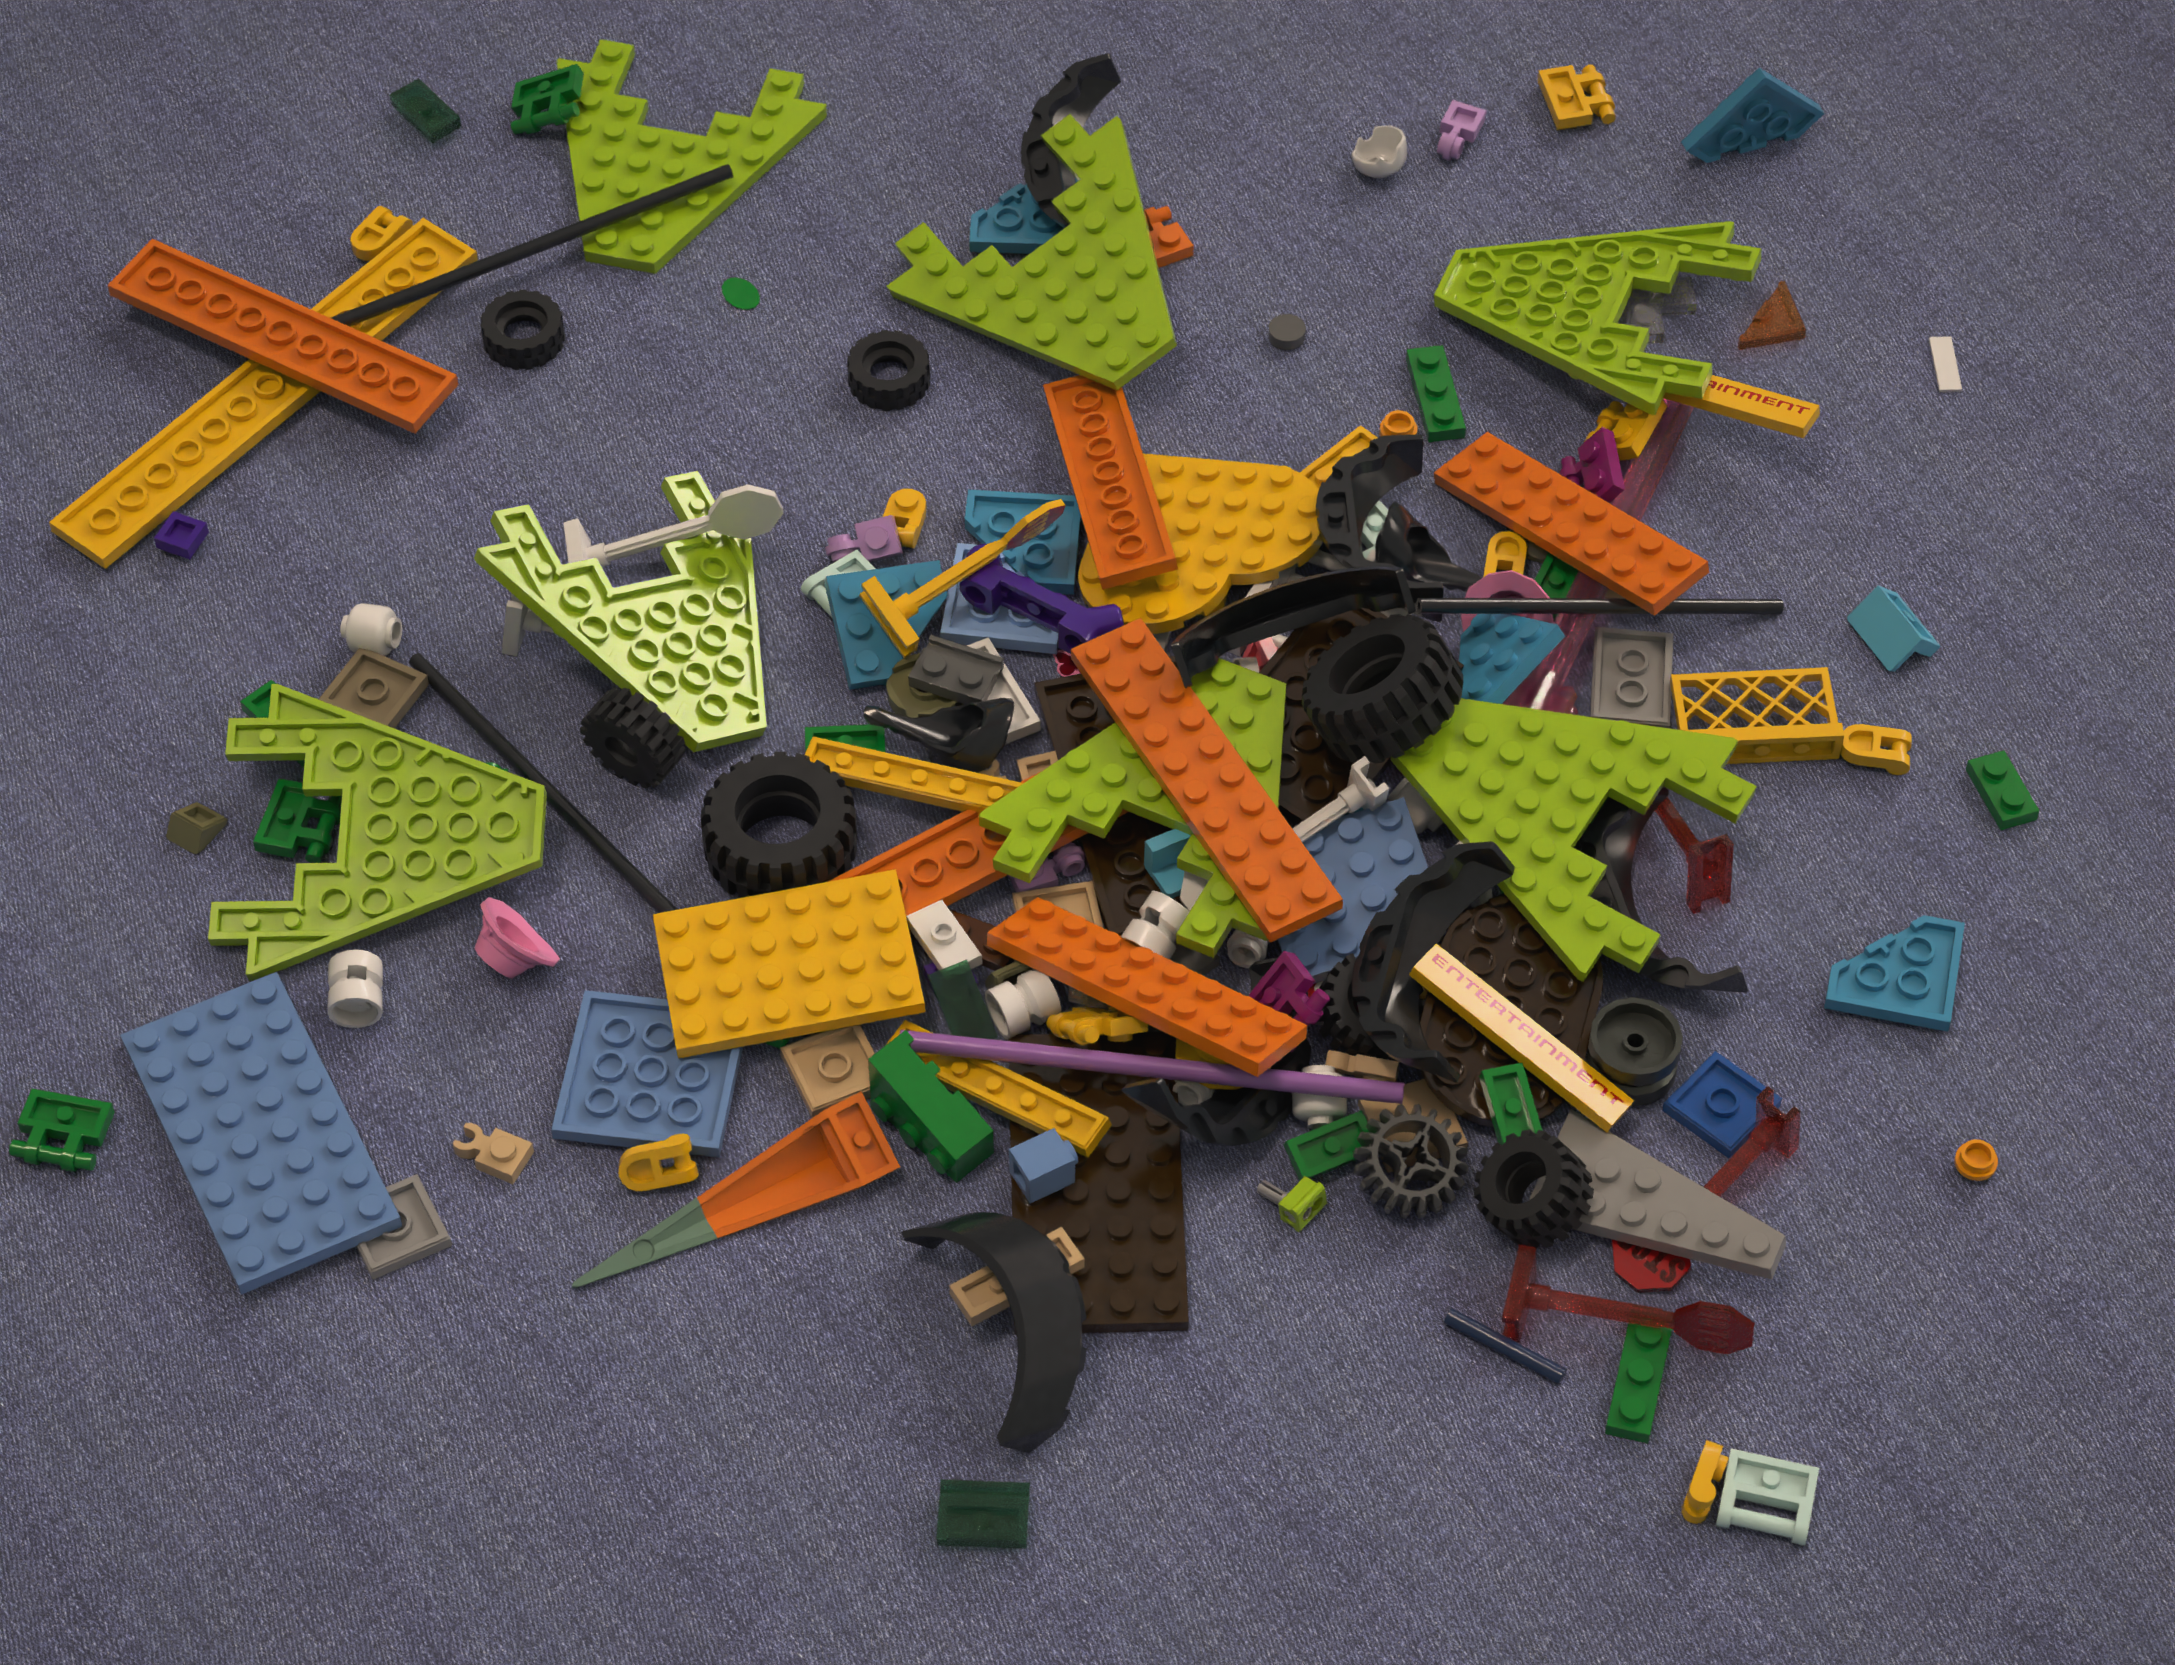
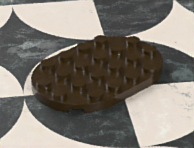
(1524, 969)

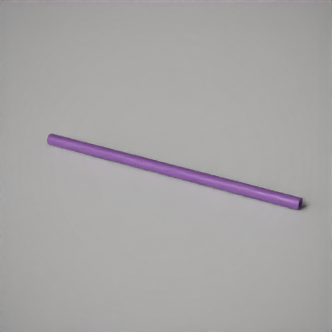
(1156, 1067)

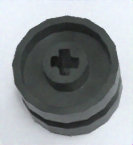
(1636, 1048)

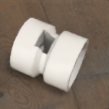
(1158, 924)
(355, 988)
(1018, 1005)

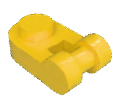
(378, 232)
(909, 511)
(1506, 552)
(1863, 744)
(642, 1167)
(1701, 1490)

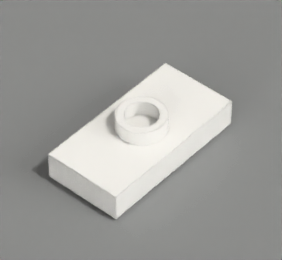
(942, 936)

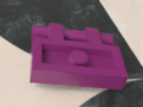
(1597, 466)
(1286, 988)

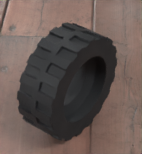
(526, 352)
(888, 393)

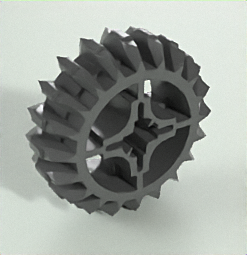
(1425, 1168)

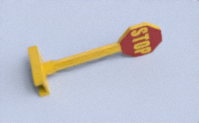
(894, 614)

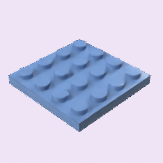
(1365, 862)
(630, 1085)

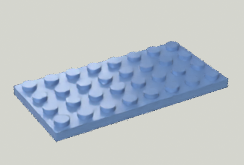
(260, 1132)

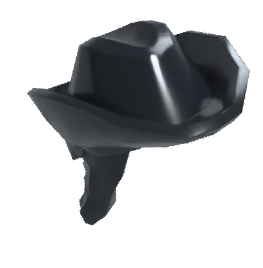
(1412, 547)
(956, 736)

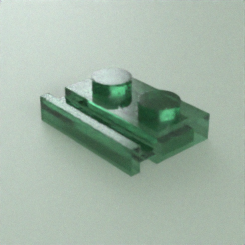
(983, 1514)

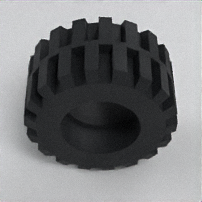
(1555, 1206)

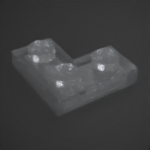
(1647, 308)

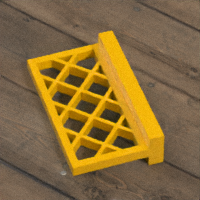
(1760, 740)

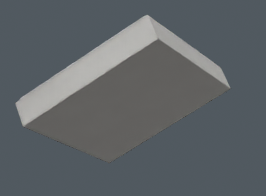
(418, 1238)

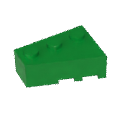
(925, 1111)

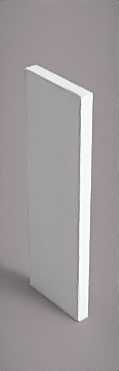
(1945, 364)

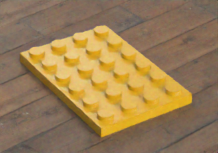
(788, 963)

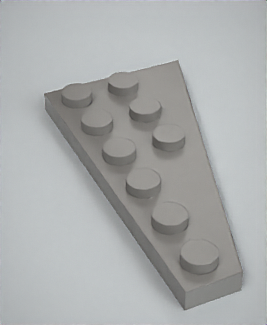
(1663, 1210)

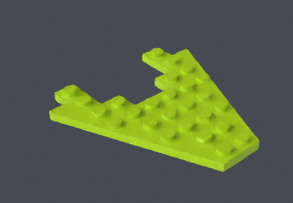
(623, 160)
(1569, 294)
(1080, 298)
(672, 638)
(1108, 775)
(1535, 787)
(412, 830)

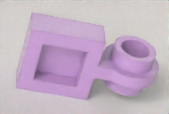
(1459, 125)
(875, 539)
(1067, 859)

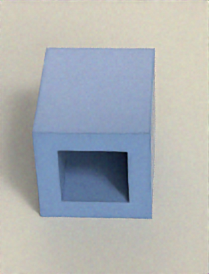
(1043, 1165)

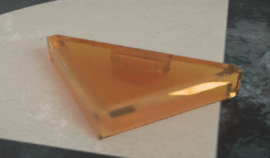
(1774, 322)

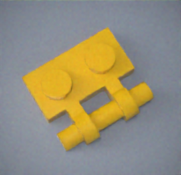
(1566, 96)
(1630, 427)
(1086, 1024)

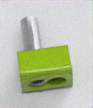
(1298, 1205)

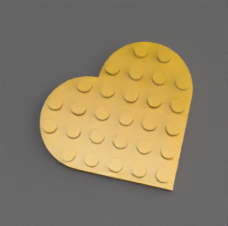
(1225, 529)

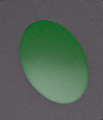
(740, 293)

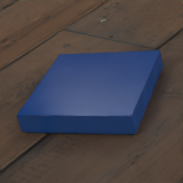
(1718, 1104)

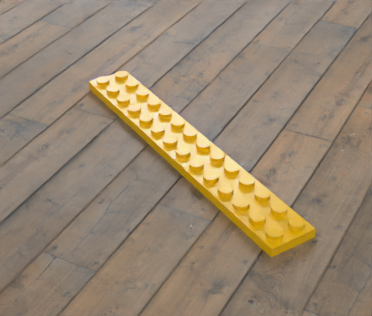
(241, 409)

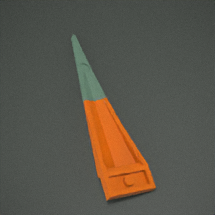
(811, 1165)

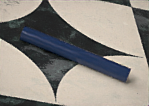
(1505, 1346)

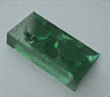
(425, 110)
(961, 1001)

